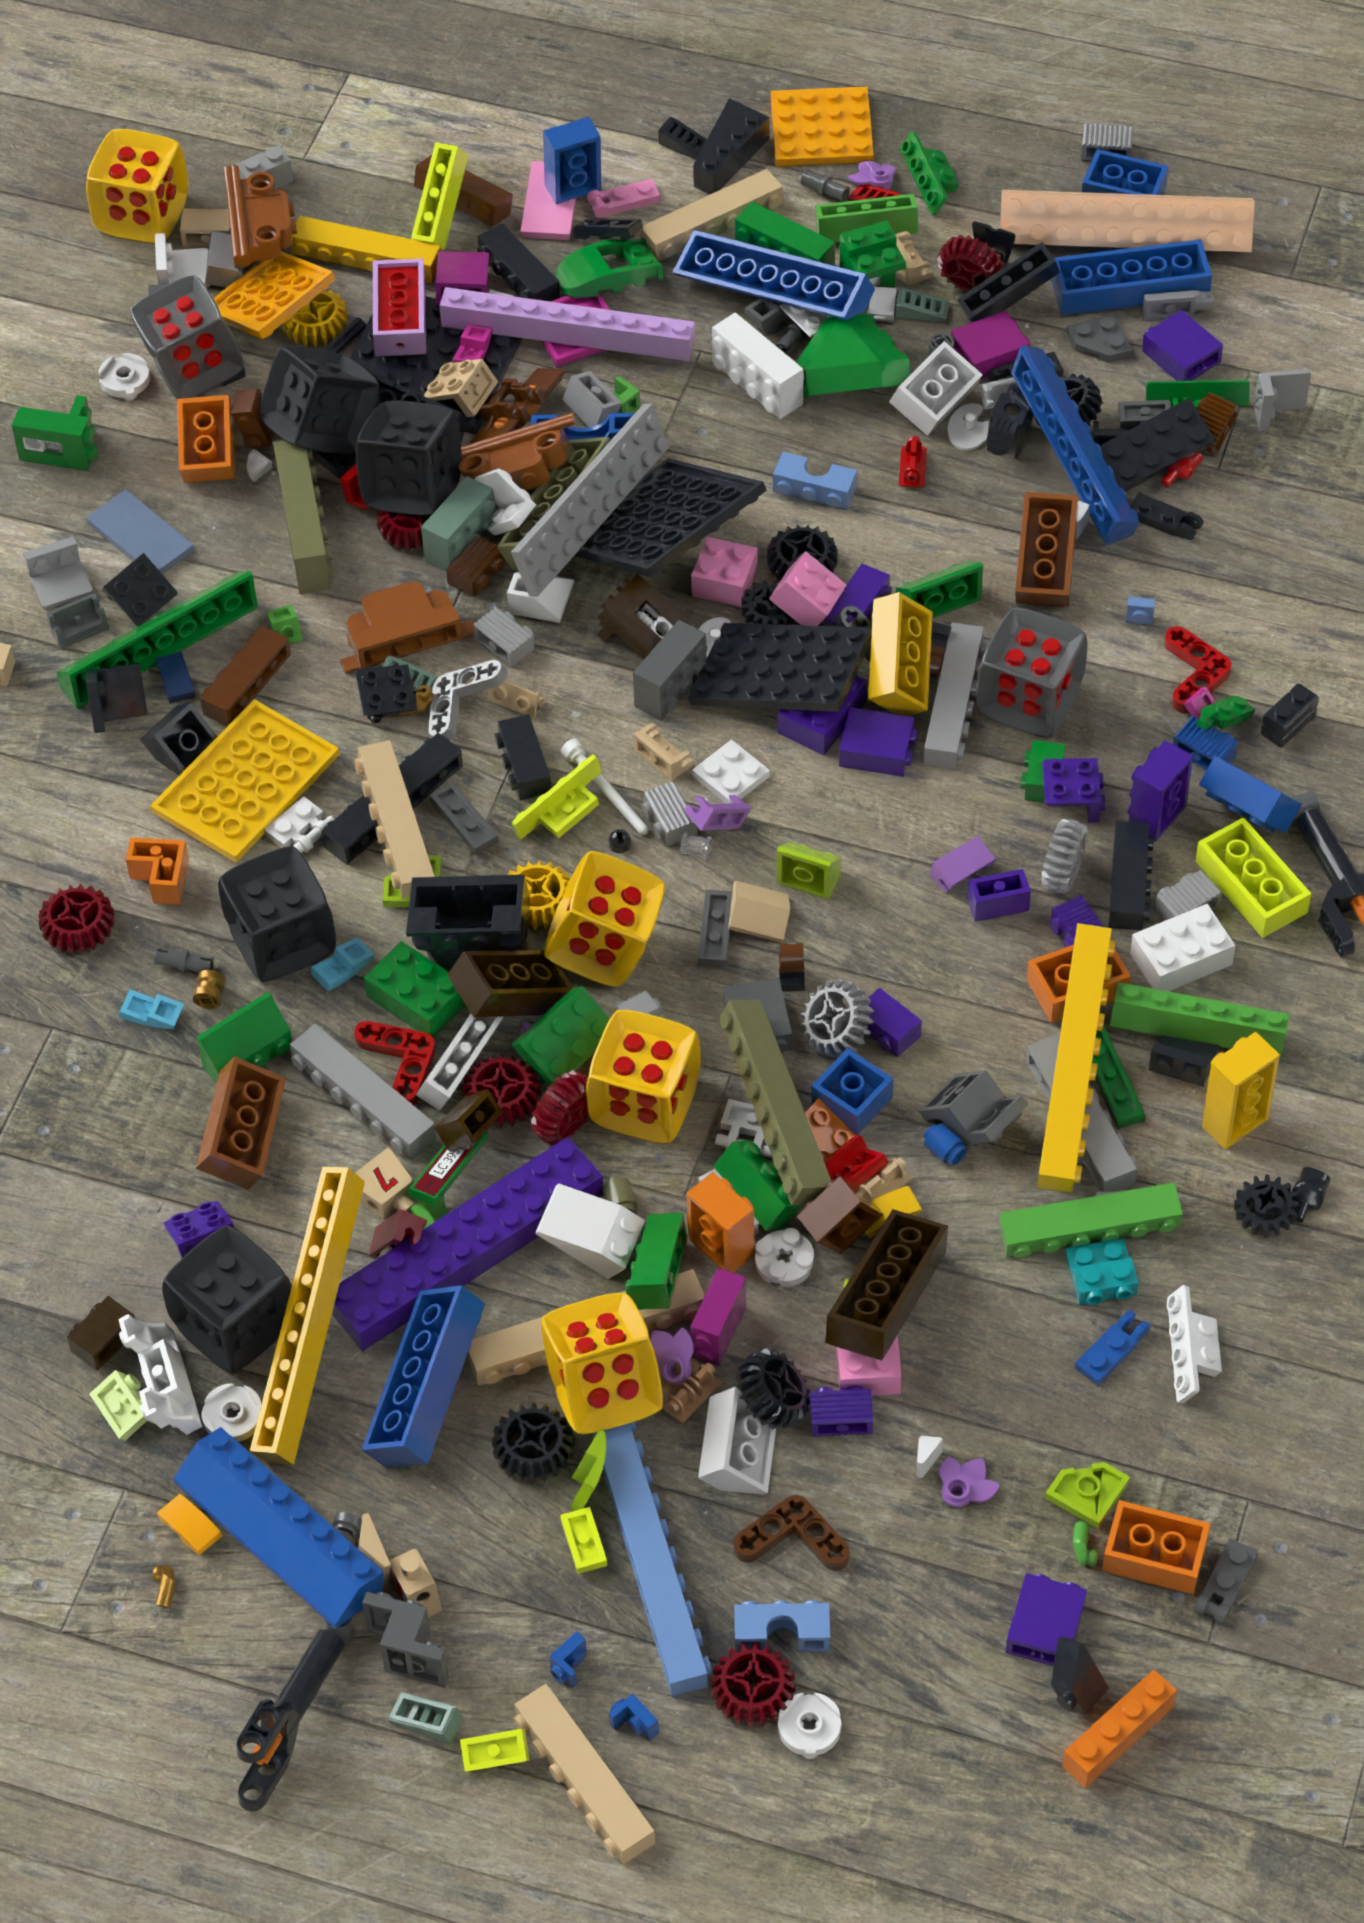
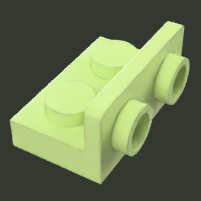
(120, 1403)

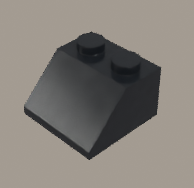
(179, 738)

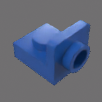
(568, 1654)
(636, 1714)

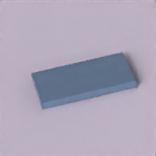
(139, 530)

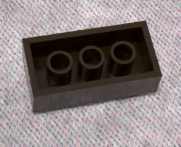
(508, 982)

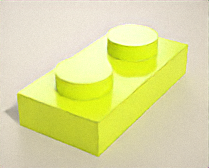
(583, 1540)
(494, 1750)

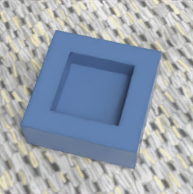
(1140, 610)

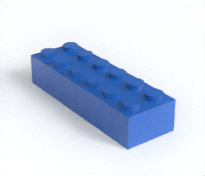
(1125, 275)
(423, 1377)

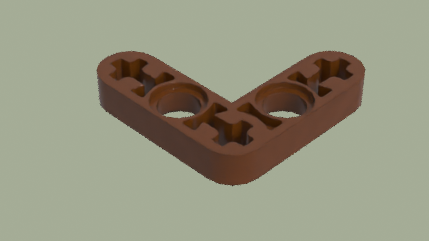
(796, 1524)

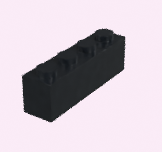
(518, 265)
(1009, 284)
(1129, 875)

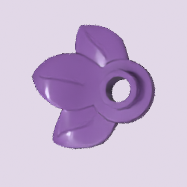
(873, 174)
(673, 1350)
(968, 1480)

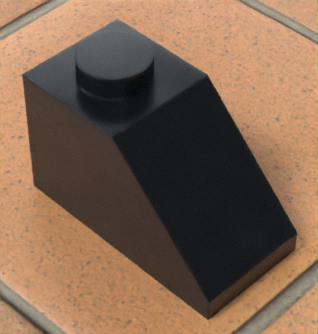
(1076, 1677)

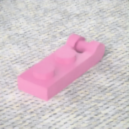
(623, 198)

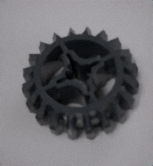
(1085, 395)
(794, 543)
(773, 1389)
(535, 1428)

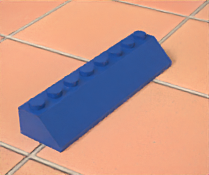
(774, 276)
(1074, 445)
(278, 1527)

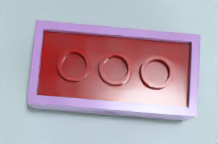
(399, 307)

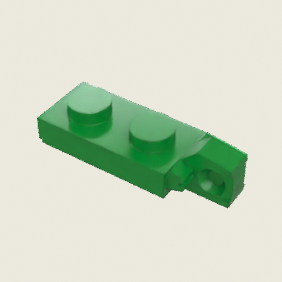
(1225, 713)

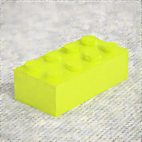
(1253, 877)

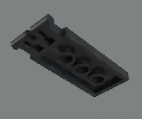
(1157, 444)

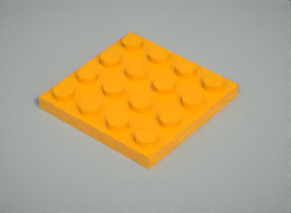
(821, 126)
(271, 293)

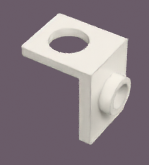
(883, 304)

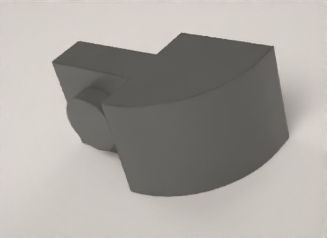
(766, 315)

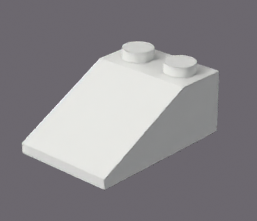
(590, 1229)

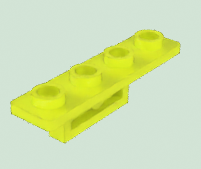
(563, 804)

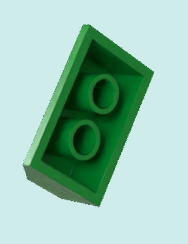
(947, 589)
(252, 1034)

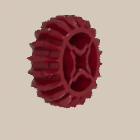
(968, 262)
(401, 529)
(76, 919)
(519, 1086)
(561, 1108)
(780, 1687)

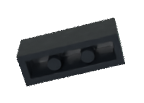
(523, 757)

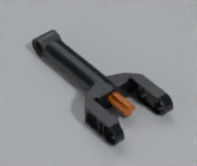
(1347, 884)
(281, 1718)

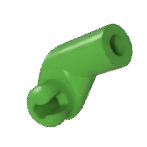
(1080, 1544)

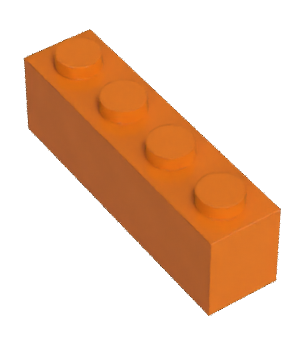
(1119, 1728)

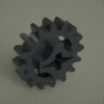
(760, 609)
(1273, 1214)

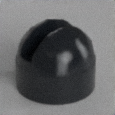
(613, 841)

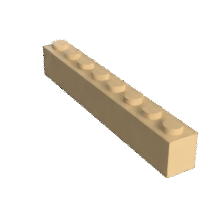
(522, 1348)

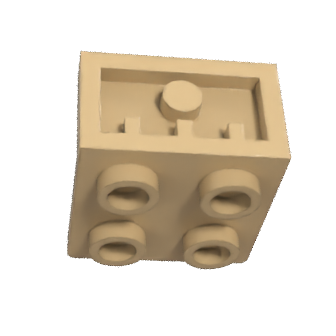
(466, 382)

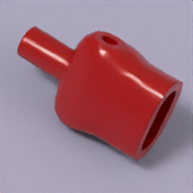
(1183, 470)

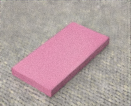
(541, 214)

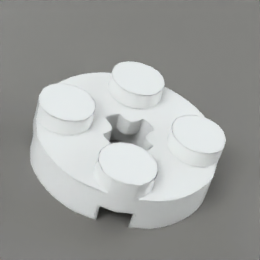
(125, 387)
(784, 1242)
(236, 1398)
(809, 1742)

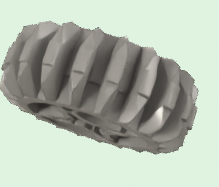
(1064, 856)
(830, 1012)

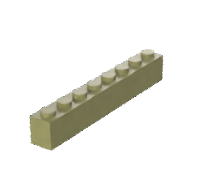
(774, 1100)

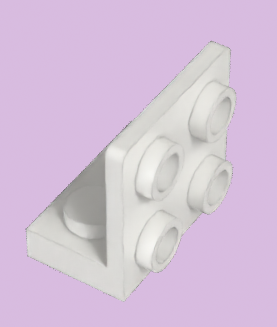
(178, 263)
(513, 501)

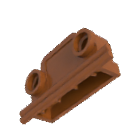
(257, 217)
(522, 453)
(400, 624)

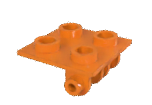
(827, 1128)

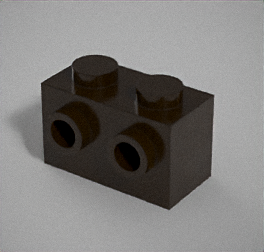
(468, 1120)
(98, 1334)

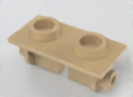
(516, 698)
(889, 1179)

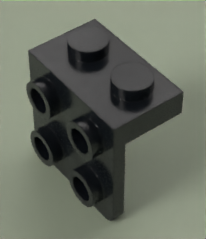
(1183, 1059)

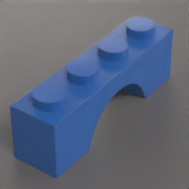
(607, 428)

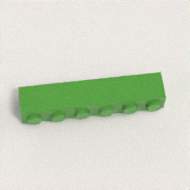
(1194, 1017)
(1090, 1220)

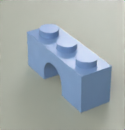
(831, 489)
(806, 1620)

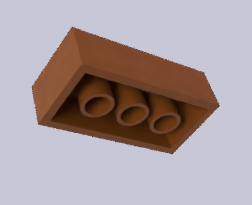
(1046, 549)
(241, 1123)

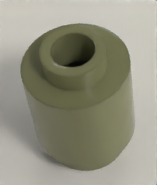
(620, 1192)

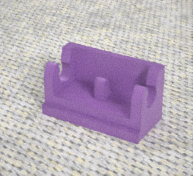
(718, 816)
(961, 863)

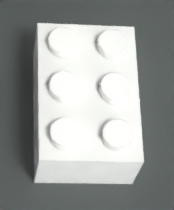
(935, 388)
(1182, 949)

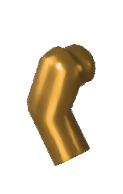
(423, 698)
(167, 1586)

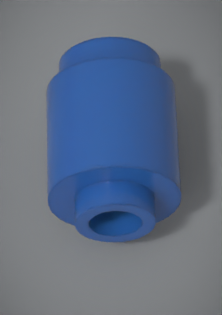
(944, 1144)

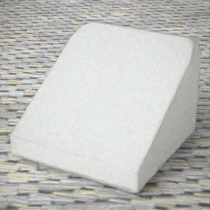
(928, 1452)

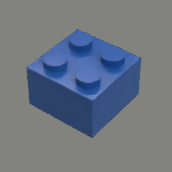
(853, 1090)

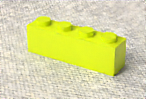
(440, 194)

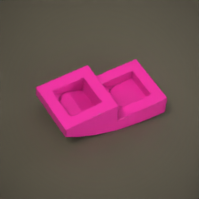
(473, 343)

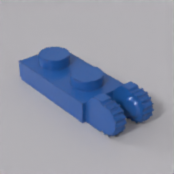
(1111, 1349)

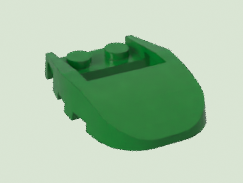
(587, 273)

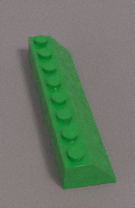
(166, 633)

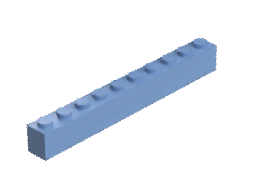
(654, 1563)

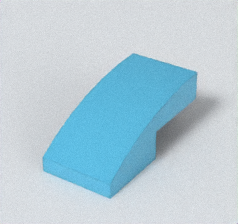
(345, 963)
(149, 1011)

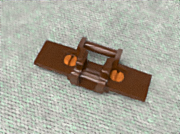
(528, 399)

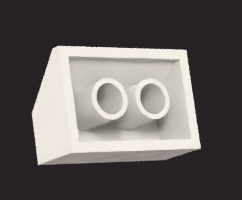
(735, 1446)

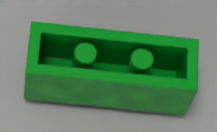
(758, 1182)

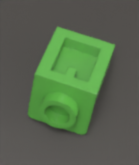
(285, 622)

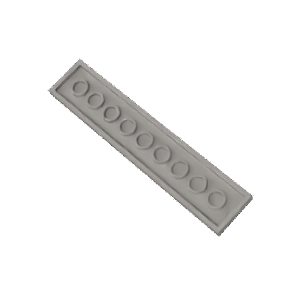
(589, 500)

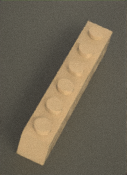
(710, 214)
(394, 815)
(584, 1774)

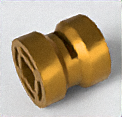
(208, 993)

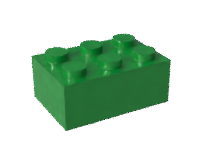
(414, 990)
(563, 1036)

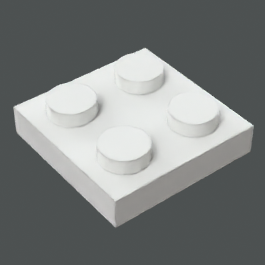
(730, 772)

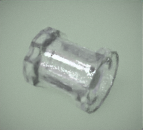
(696, 846)

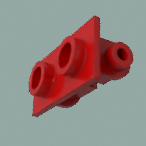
(913, 464)

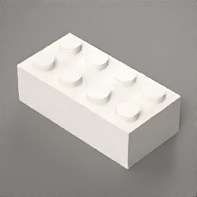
(757, 365)

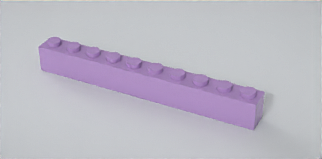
(569, 324)

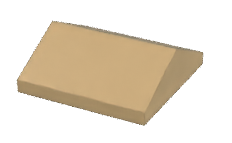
(759, 911)
(372, 1548)

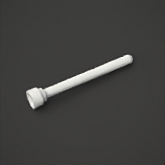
(575, 753)

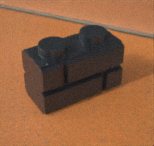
(1289, 715)

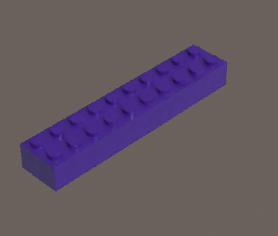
(460, 1244)

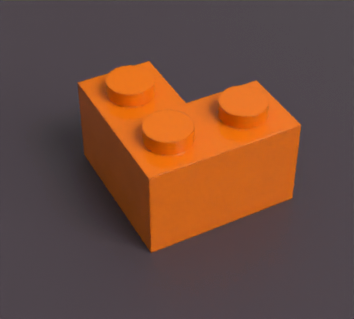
(163, 864)

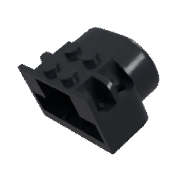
(468, 915)

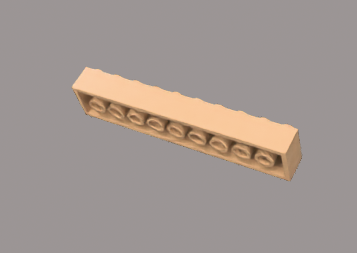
(1127, 219)

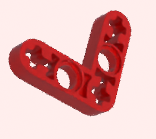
(1203, 665)
(411, 1055)

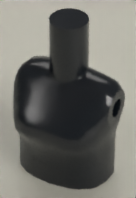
(1310, 1190)

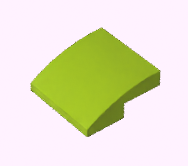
(589, 1470)

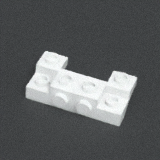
(168, 1390)

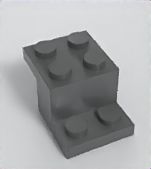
(974, 1107)
(405, 1639)

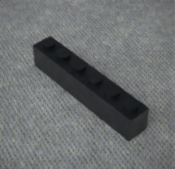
(422, 775)

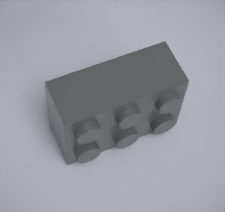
(669, 670)

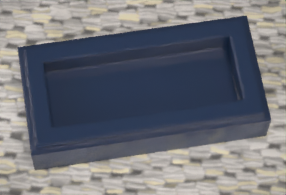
(175, 677)

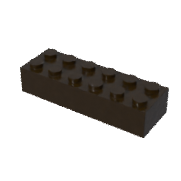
(886, 1285)

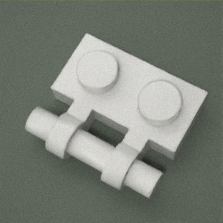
(295, 822)
(738, 1119)

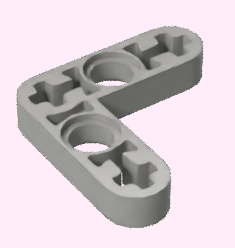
(487, 676)

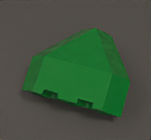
(851, 358)

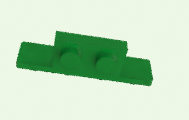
(929, 171)
(1177, 391)

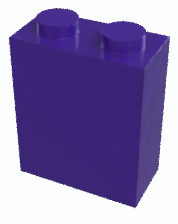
(1182, 347)
(877, 742)
(1042, 1616)

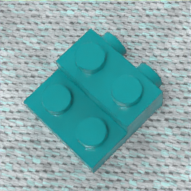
(1101, 1272)

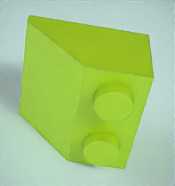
(807, 869)

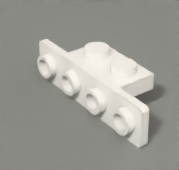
(1193, 1344)

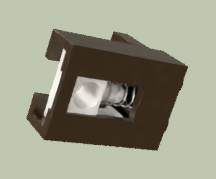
(640, 628)

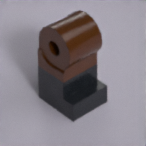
(939, 639)
(792, 967)

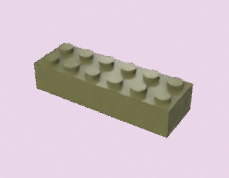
(579, 456)
(304, 517)

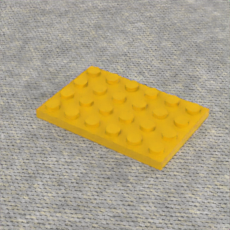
(245, 780)

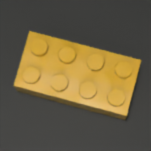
(900, 655)
(1240, 1089)

